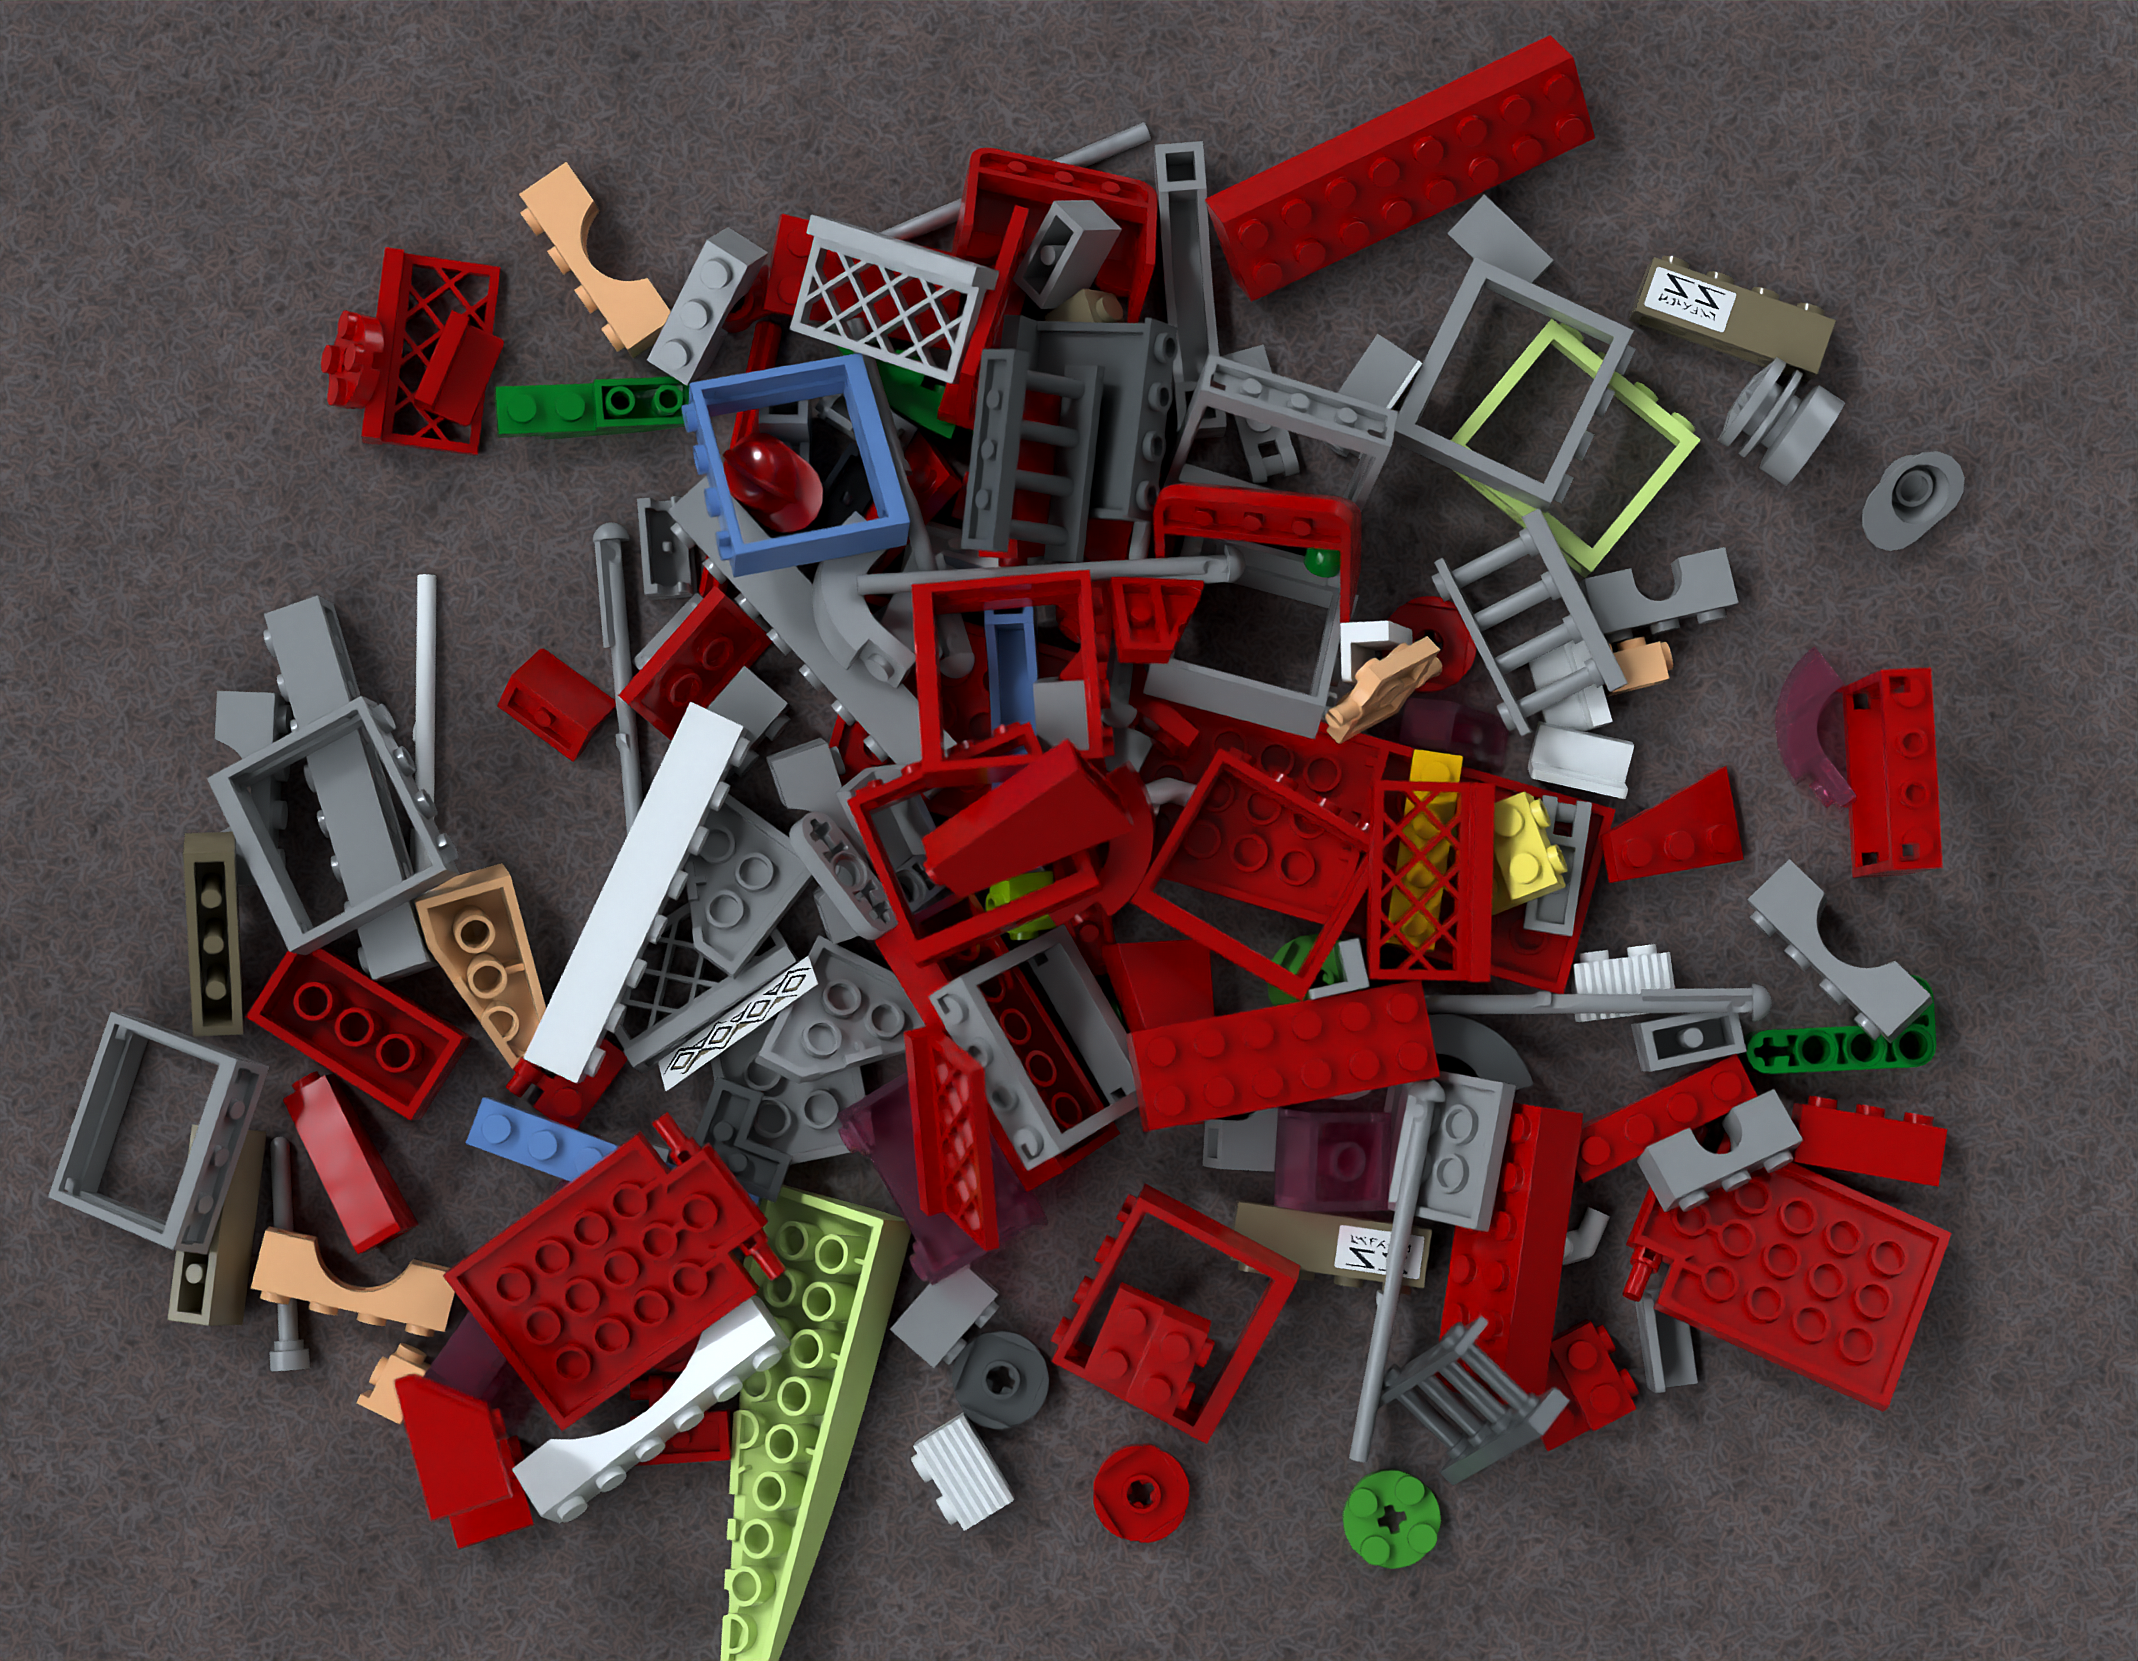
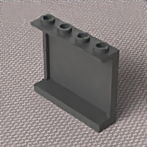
(1132, 405)

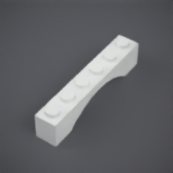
(571, 1472)

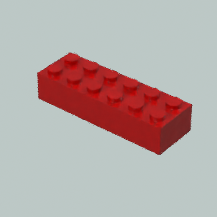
(1023, 1022)
(1282, 1055)
(1517, 1265)

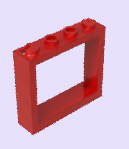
(995, 594)
(1893, 773)
(1283, 791)
(992, 923)
(1196, 1419)

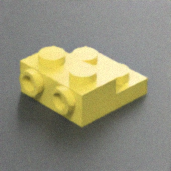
(1522, 854)

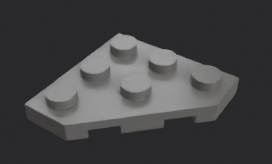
(740, 885)
(843, 1021)

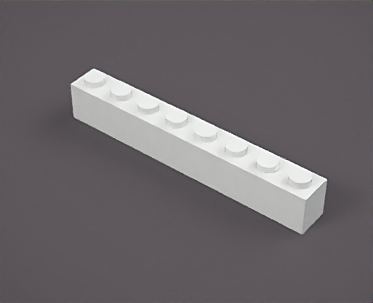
(636, 893)

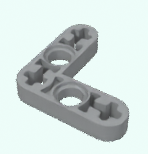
(823, 870)

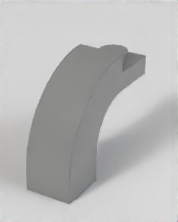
(847, 623)

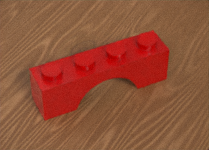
(1682, 1104)

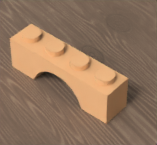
(565, 214)
(294, 1268)

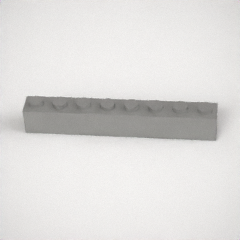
(786, 604)
(349, 785)

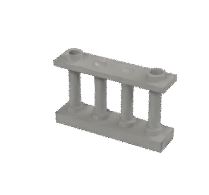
(1555, 584)

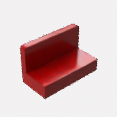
(458, 371)
(556, 703)

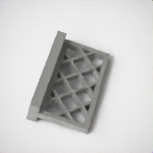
(904, 258)
(701, 1010)

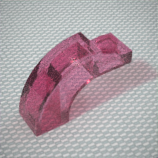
(1800, 704)

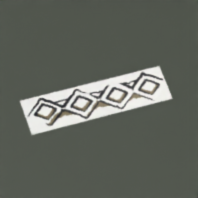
(737, 1023)

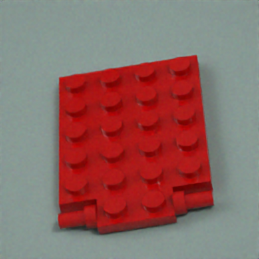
(616, 1270)
(1795, 1274)

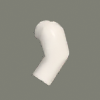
(1169, 791)
(1584, 1241)

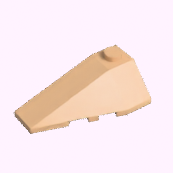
(483, 948)

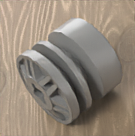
(1780, 421)

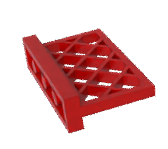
(1007, 298)
(393, 316)
(1472, 881)
(951, 1133)

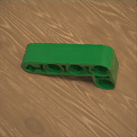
(1836, 1047)

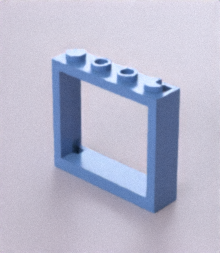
(782, 386)

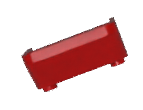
(1004, 179)
(1263, 518)
(463, 1460)

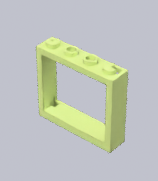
(1636, 397)

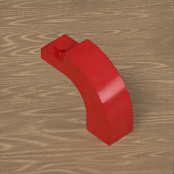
(1128, 853)

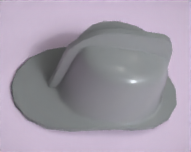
(1911, 499)

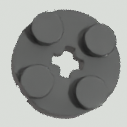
(975, 1391)

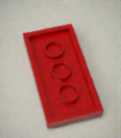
(788, 268)

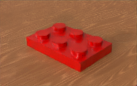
(695, 662)

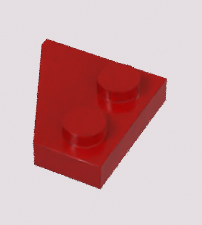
(1151, 615)

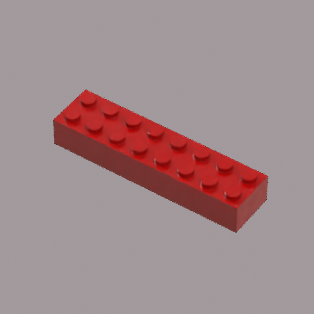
(1401, 167)

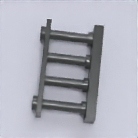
(996, 450)
(1484, 1440)

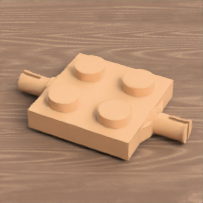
(1383, 688)

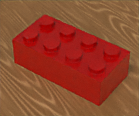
(360, 1029)

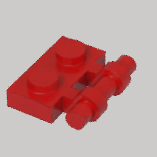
(562, 1098)
(703, 1443)

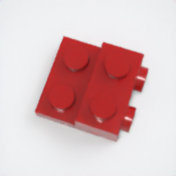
(1150, 1350)
(1589, 1380)

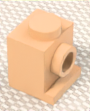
(1642, 664)
(383, 1398)

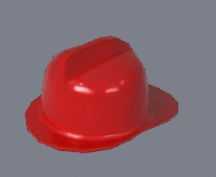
(773, 482)

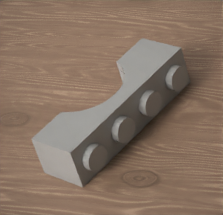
(248, 724)
(809, 781)
(1882, 995)

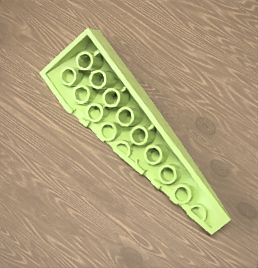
(806, 1409)

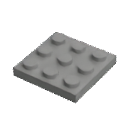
(791, 1115)
(1461, 1149)

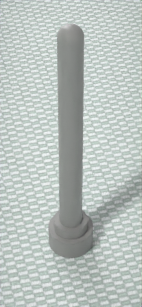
(289, 1350)

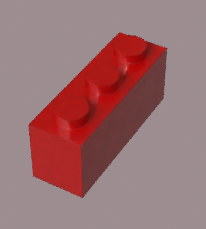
(1869, 1141)

